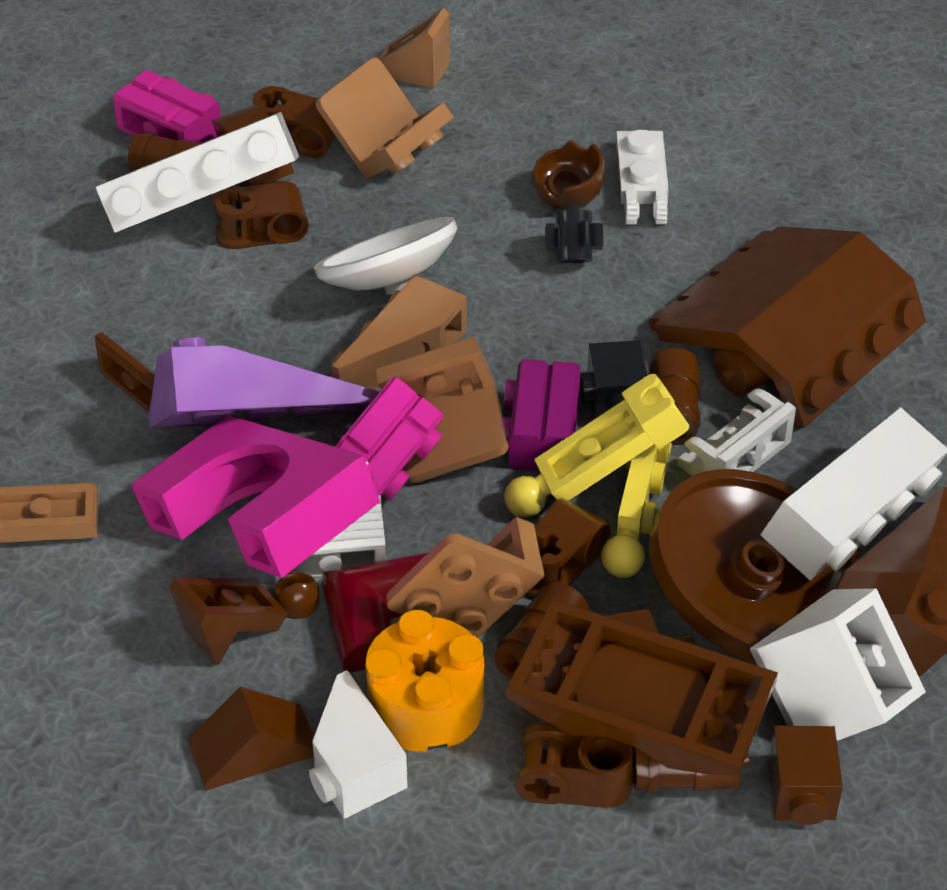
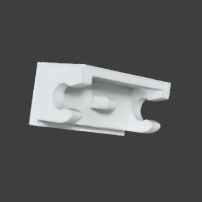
(745, 440)

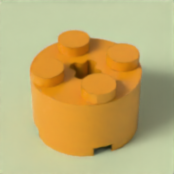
(426, 681)

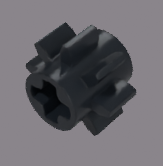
(574, 236)

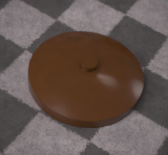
(719, 565)

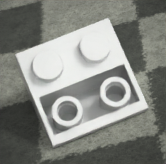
(840, 664)

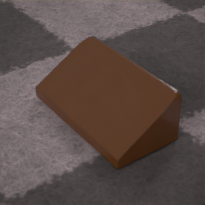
(125, 370)

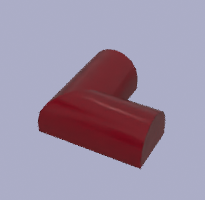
(359, 605)

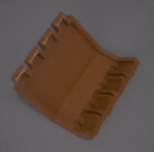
(804, 308)

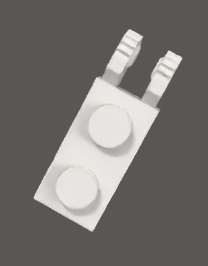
(642, 173)

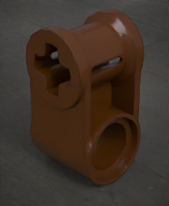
(305, 124)
(264, 213)
(568, 542)
(574, 768)

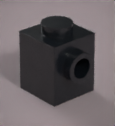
(610, 372)

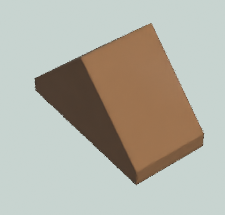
(421, 52)

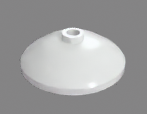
(388, 258)

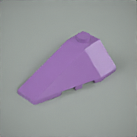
(207, 383)

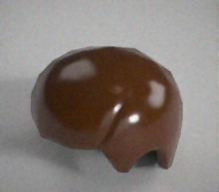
(569, 175)

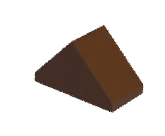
(249, 738)

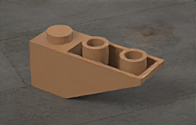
(411, 324)

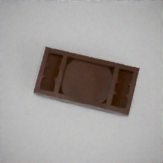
(642, 689)

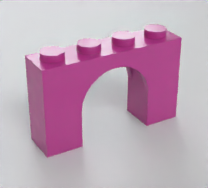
(305, 484)

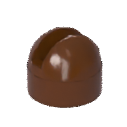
(297, 594)

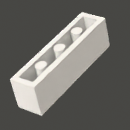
(197, 172)
(854, 495)

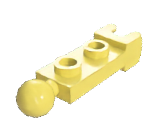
(600, 447)
(624, 554)

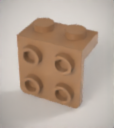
(378, 121)
(465, 392)
(472, 579)

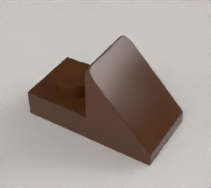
(221, 607)

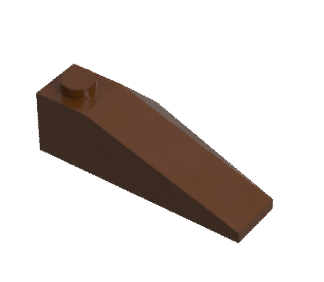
(911, 580)

